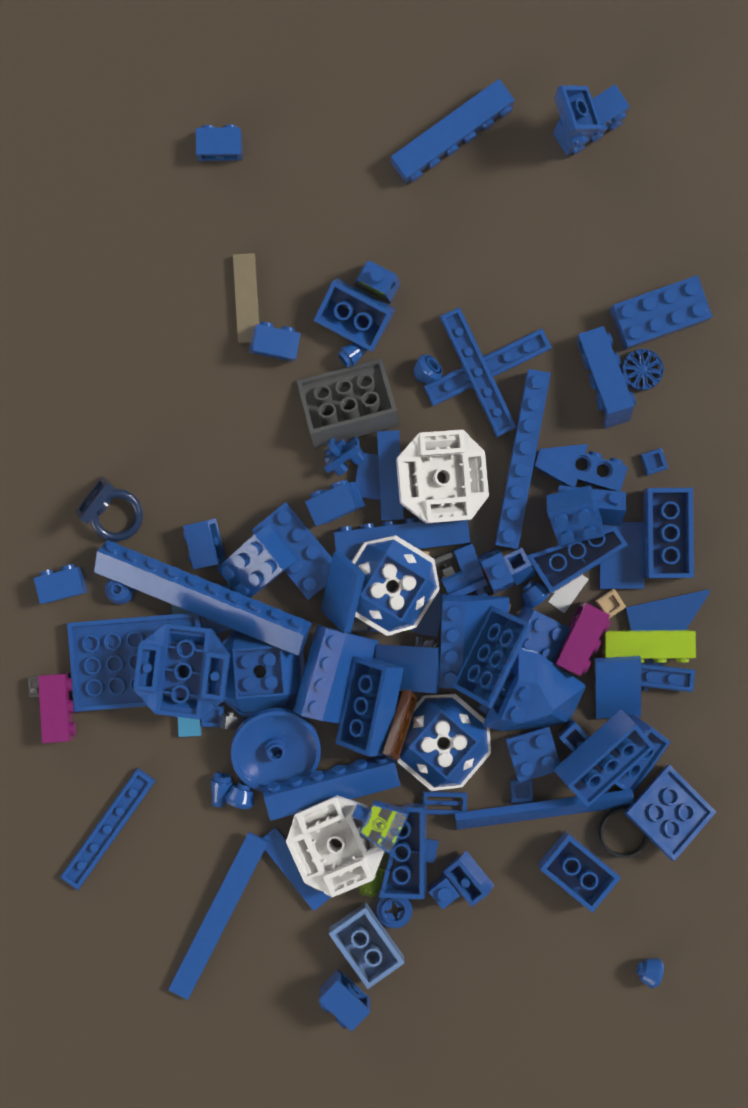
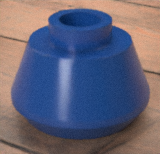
(427, 369)
(123, 594)
(534, 594)
(240, 796)
(651, 972)

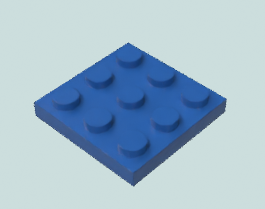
(670, 812)

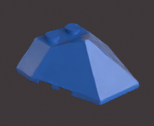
(537, 696)

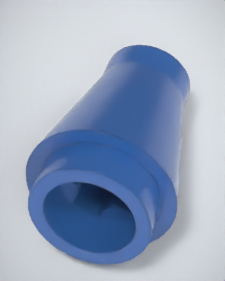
(351, 354)
(220, 786)

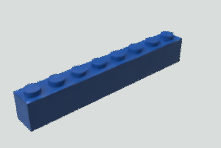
(522, 459)

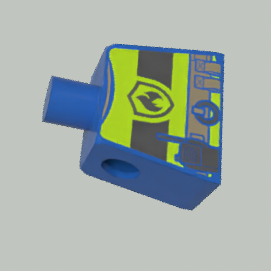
(377, 281)
(381, 823)

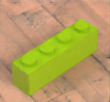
(650, 644)

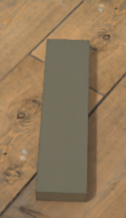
(245, 295)

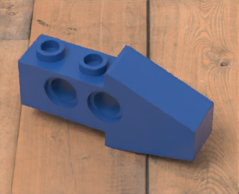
(560, 465)

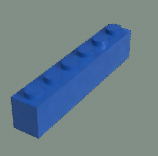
(453, 131)
(416, 533)
(347, 781)

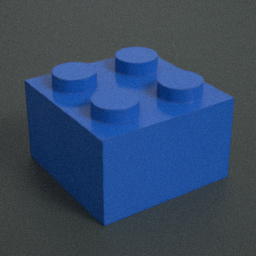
(332, 504)
(574, 515)
(532, 753)
(344, 1000)

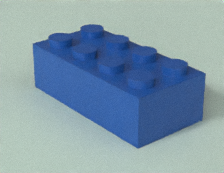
(660, 313)
(668, 533)
(313, 561)
(544, 637)
(369, 705)

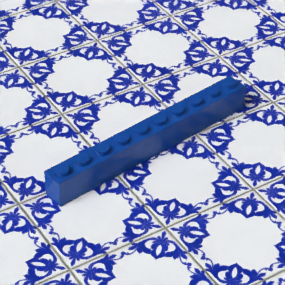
(202, 597)

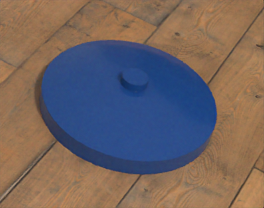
(274, 747)

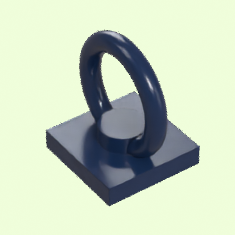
(98, 501)

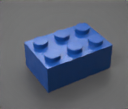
(611, 110)
(256, 563)
(578, 871)

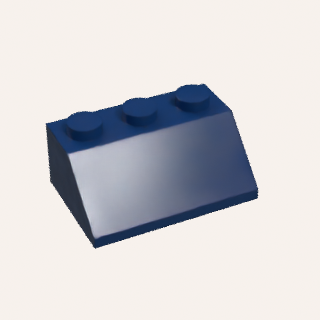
(354, 314)
(638, 773)

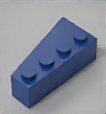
(606, 376)
(567, 562)
(408, 860)

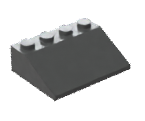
(348, 402)

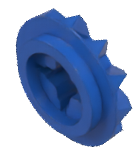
(388, 918)

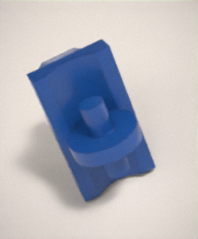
(340, 452)

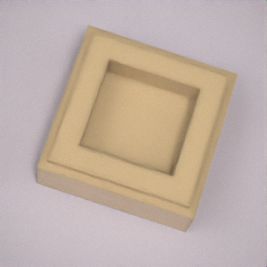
(610, 603)

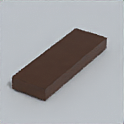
(400, 725)

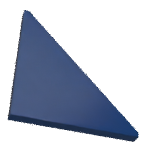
(665, 614)

